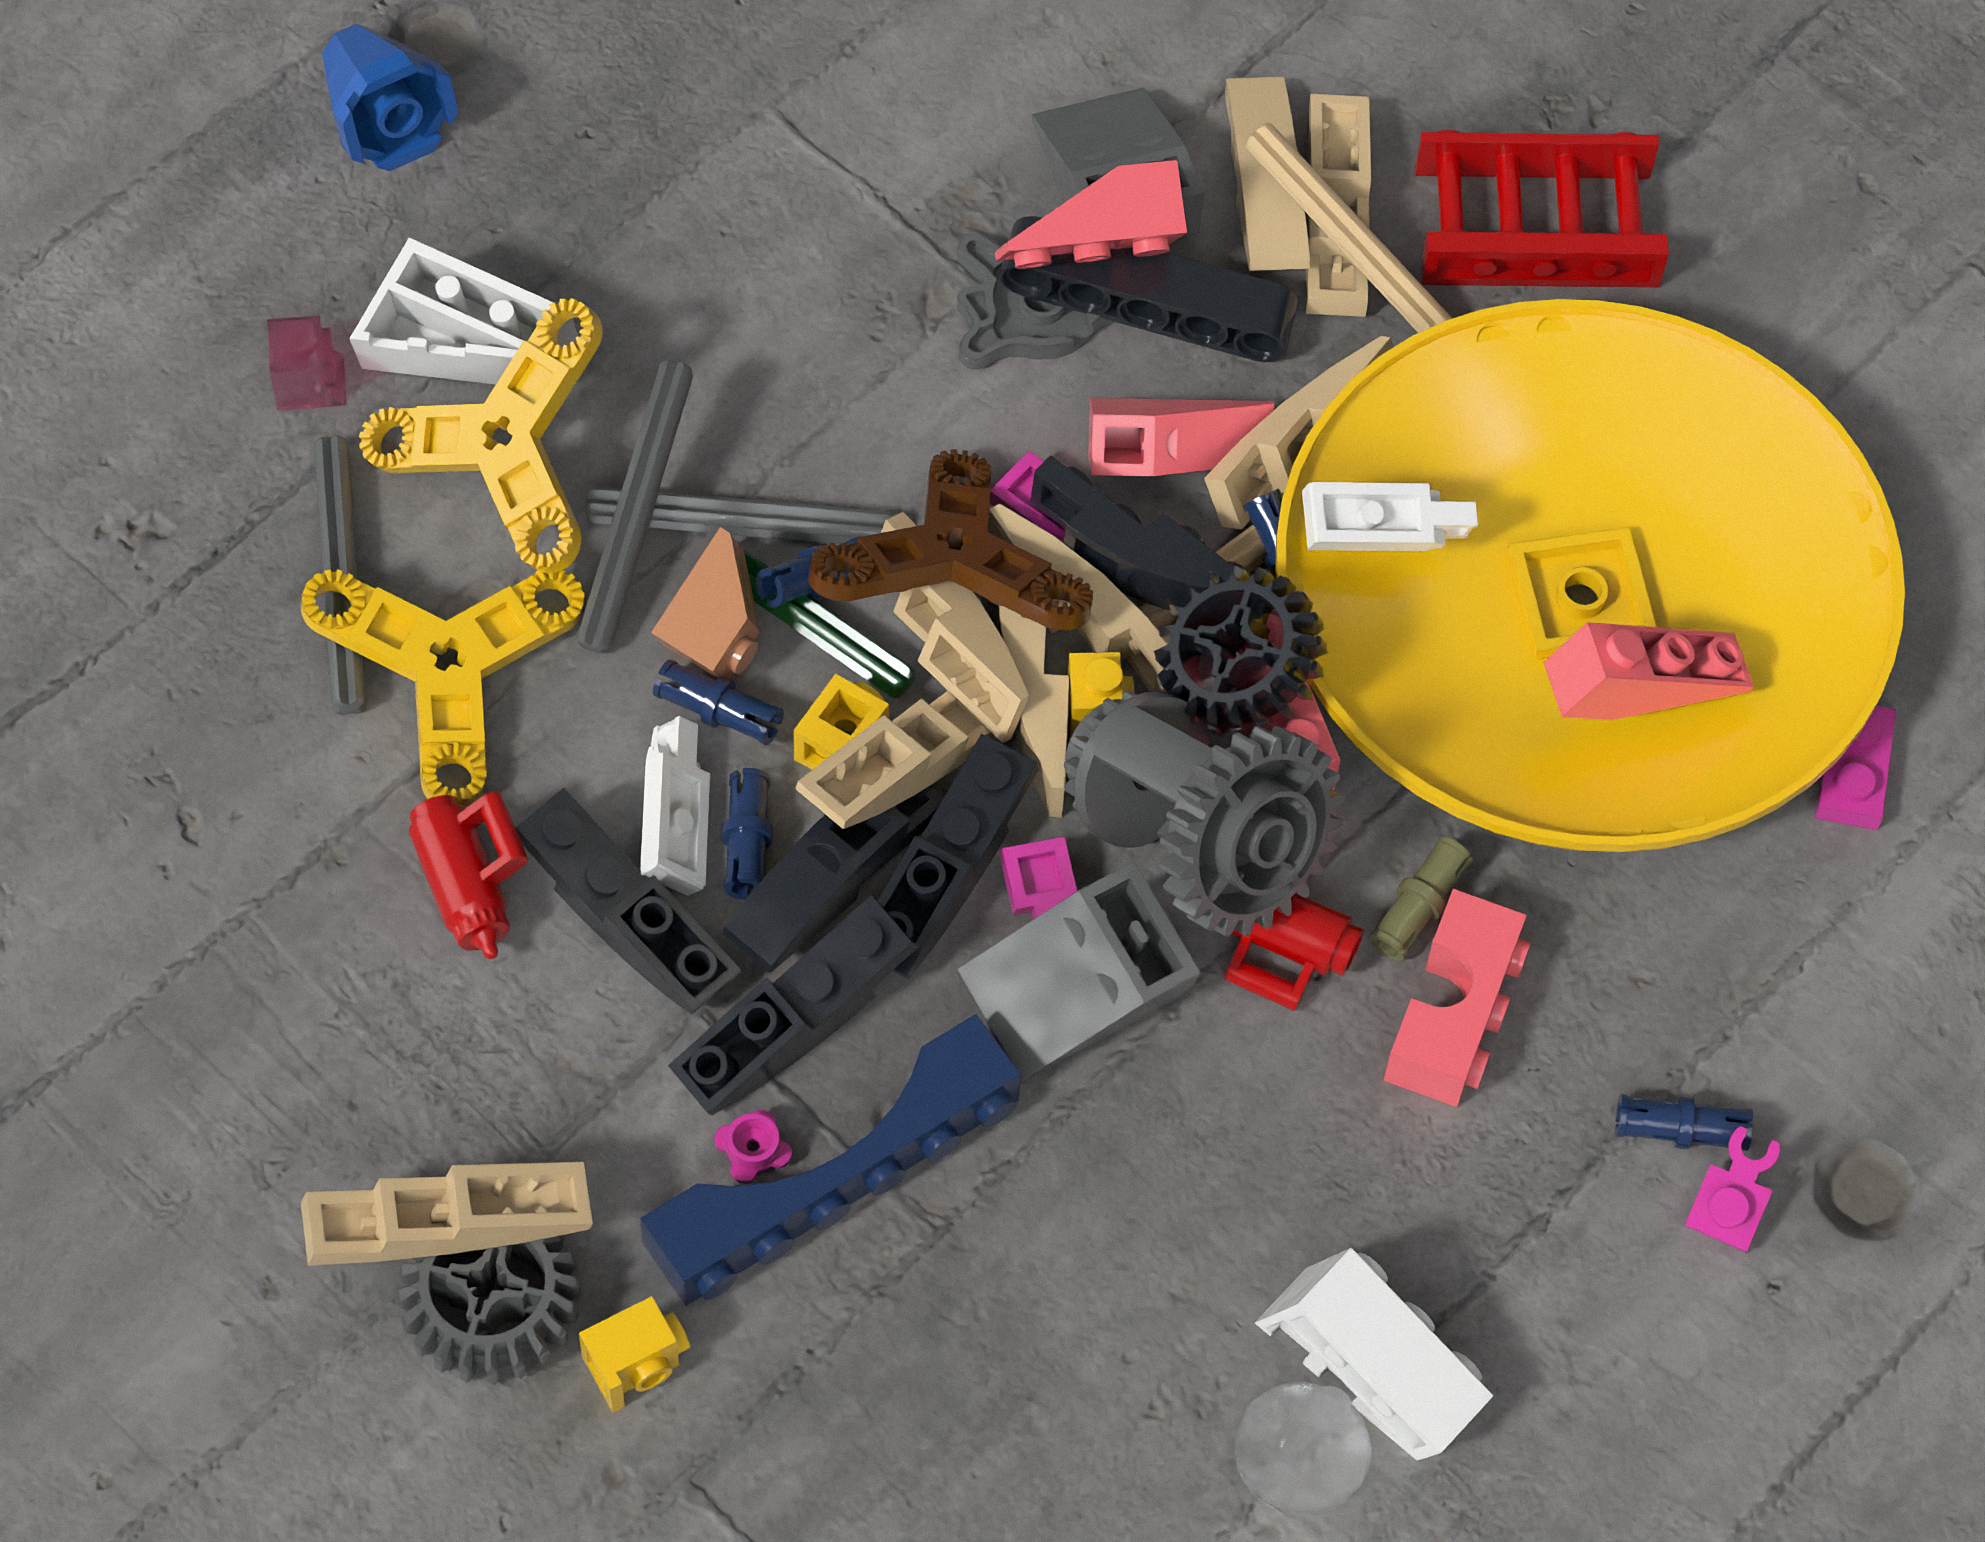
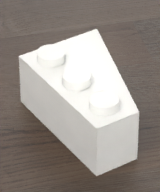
(447, 319)
(1380, 1352)

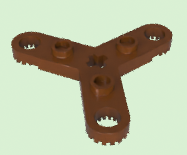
(983, 563)

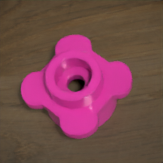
(747, 1128)

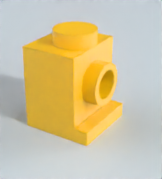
(1091, 681)
(837, 709)
(632, 1350)

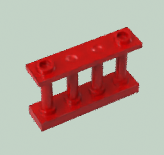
(1540, 258)

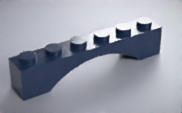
(722, 1230)

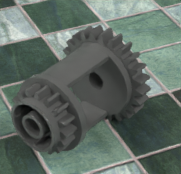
(1234, 820)

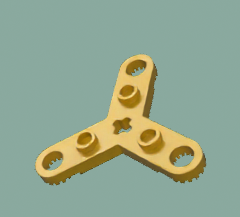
(524, 405)
(449, 700)

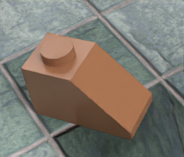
(714, 612)

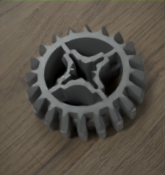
(539, 1310)

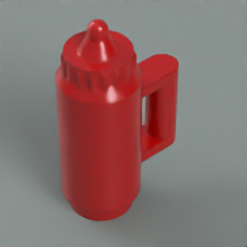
(460, 870)
(1310, 936)

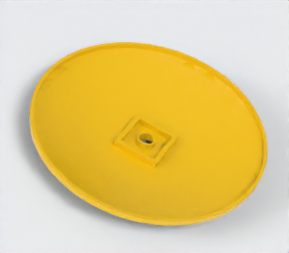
(1620, 462)

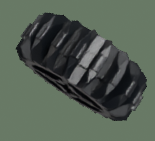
(1220, 625)

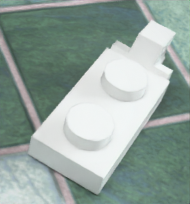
(1382, 517)
(675, 809)

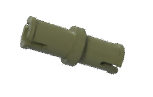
(1420, 898)

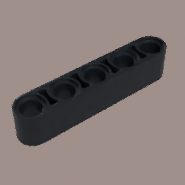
(1166, 297)

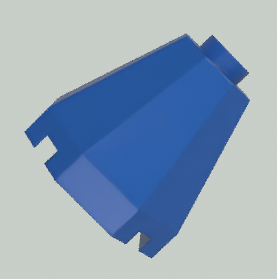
(386, 97)

